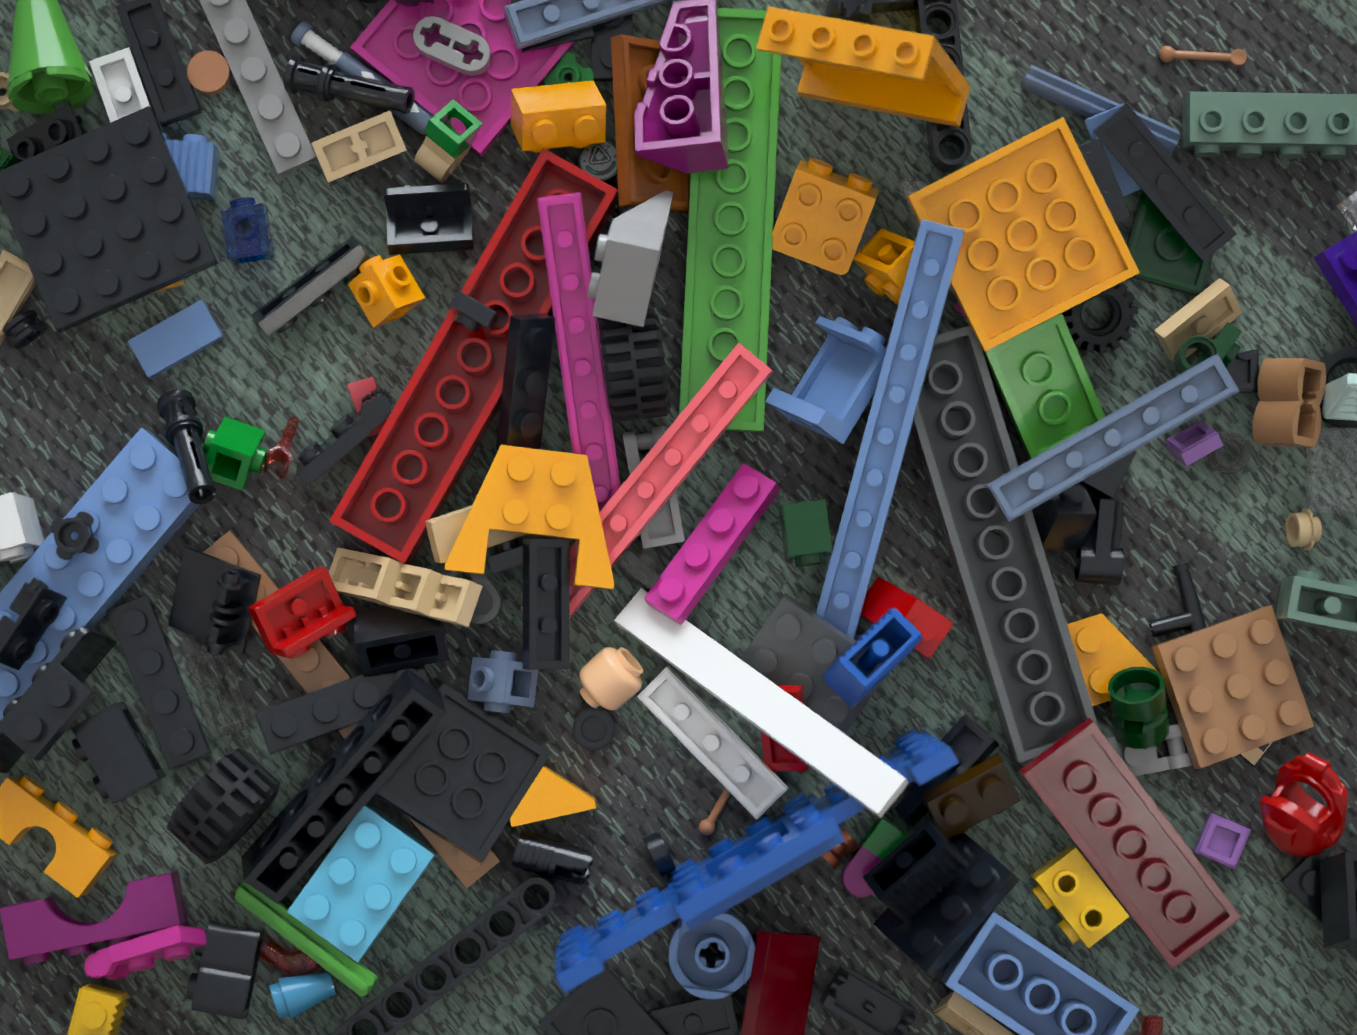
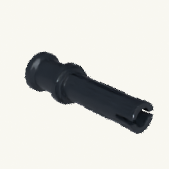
(330, 83)
(184, 433)

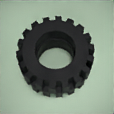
(634, 369)
(223, 805)

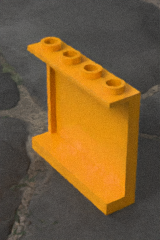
(868, 66)

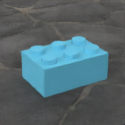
(362, 882)

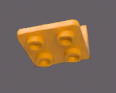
(823, 216)

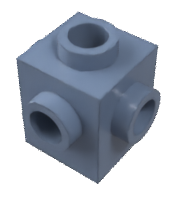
(501, 682)

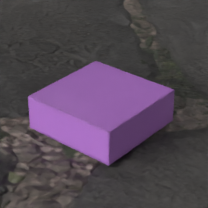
(1193, 443)
(1222, 840)

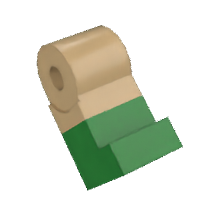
(443, 146)

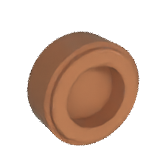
(209, 72)

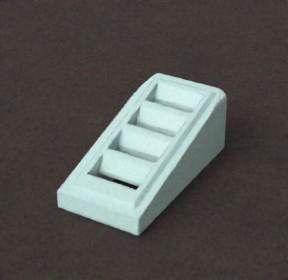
(1341, 398)

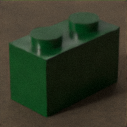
(805, 532)

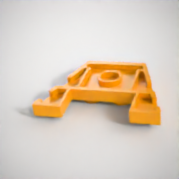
(538, 496)

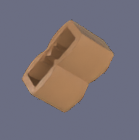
(1289, 402)

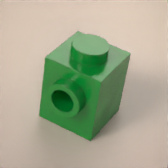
(234, 452)

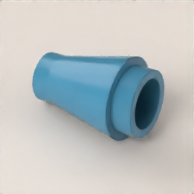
(299, 993)

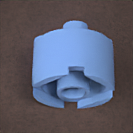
(727, 972)

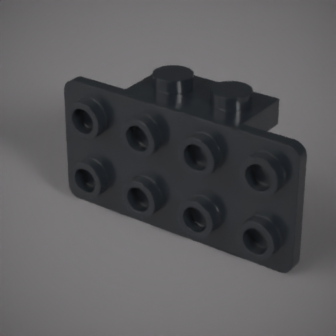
(54, 699)

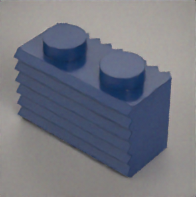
(872, 657)

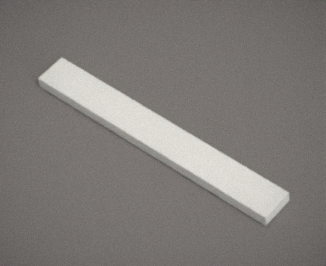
(765, 705)

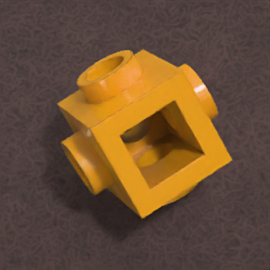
(385, 289)

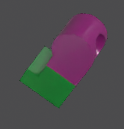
(875, 846)

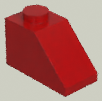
(925, 619)

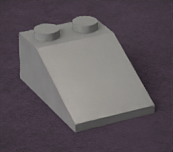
(630, 261)

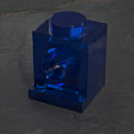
(256, 244)

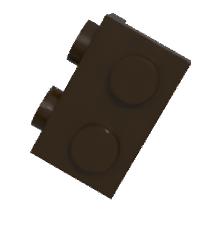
(971, 797)

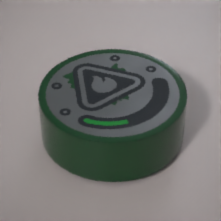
(599, 160)

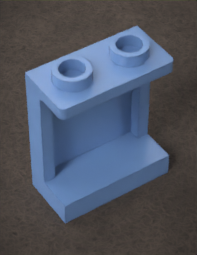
(836, 382)

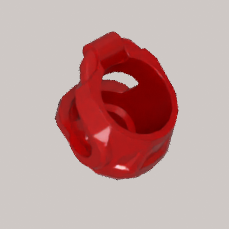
(1296, 820)

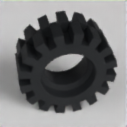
(1113, 331)

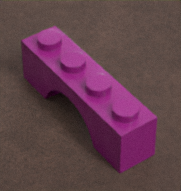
(42, 927)

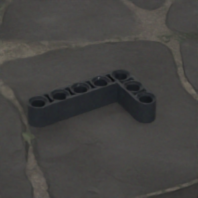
(951, 43)

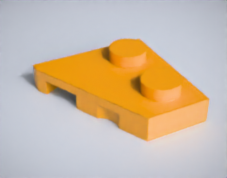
(1102, 653)

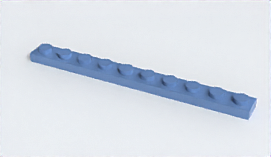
(889, 424)

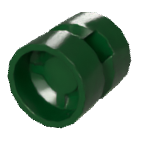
(1138, 707)

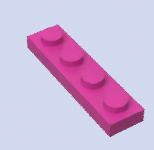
(712, 544)

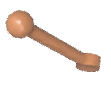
(1236, 58)
(707, 826)

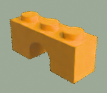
(79, 853)

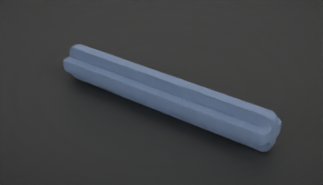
(1088, 103)

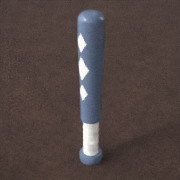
(348, 64)

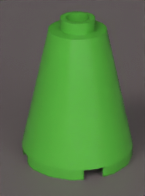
(45, 60)

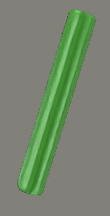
(332, 959)

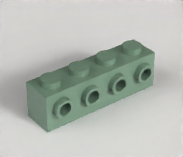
(1269, 123)
(1318, 603)

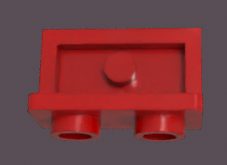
(301, 614)

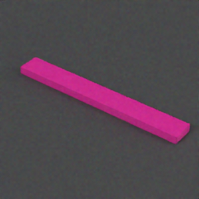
(579, 339)

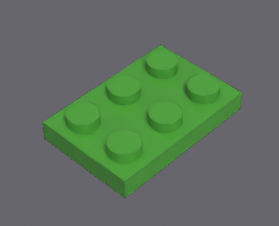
(1044, 385)

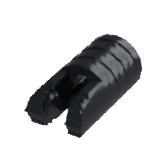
(552, 858)

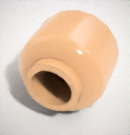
(610, 678)

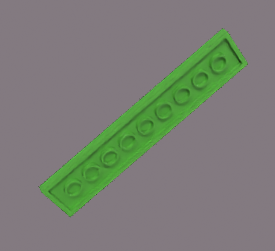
(734, 220)

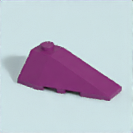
(684, 104)

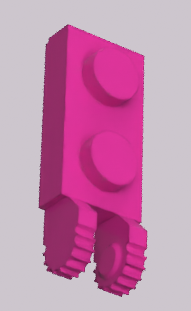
(141, 952)

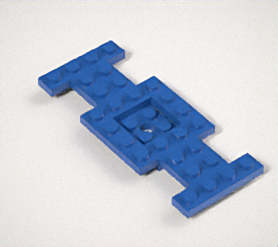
(739, 867)

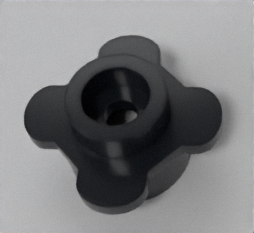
(62, 533)

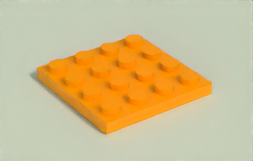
(1031, 234)

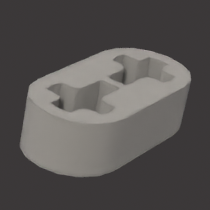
(456, 37)

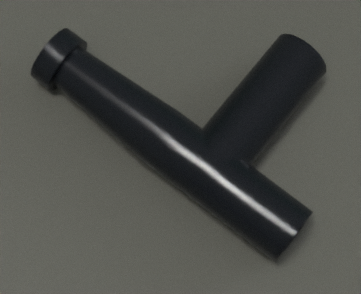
(1192, 615)

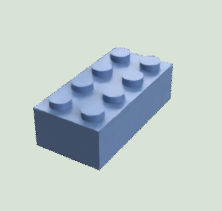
(1032, 985)

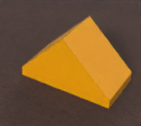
(551, 798)

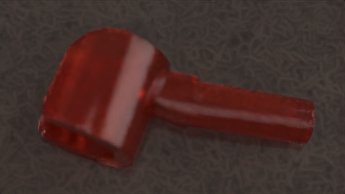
(281, 451)

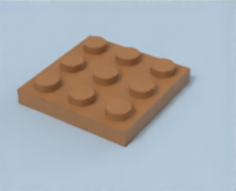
(1232, 687)

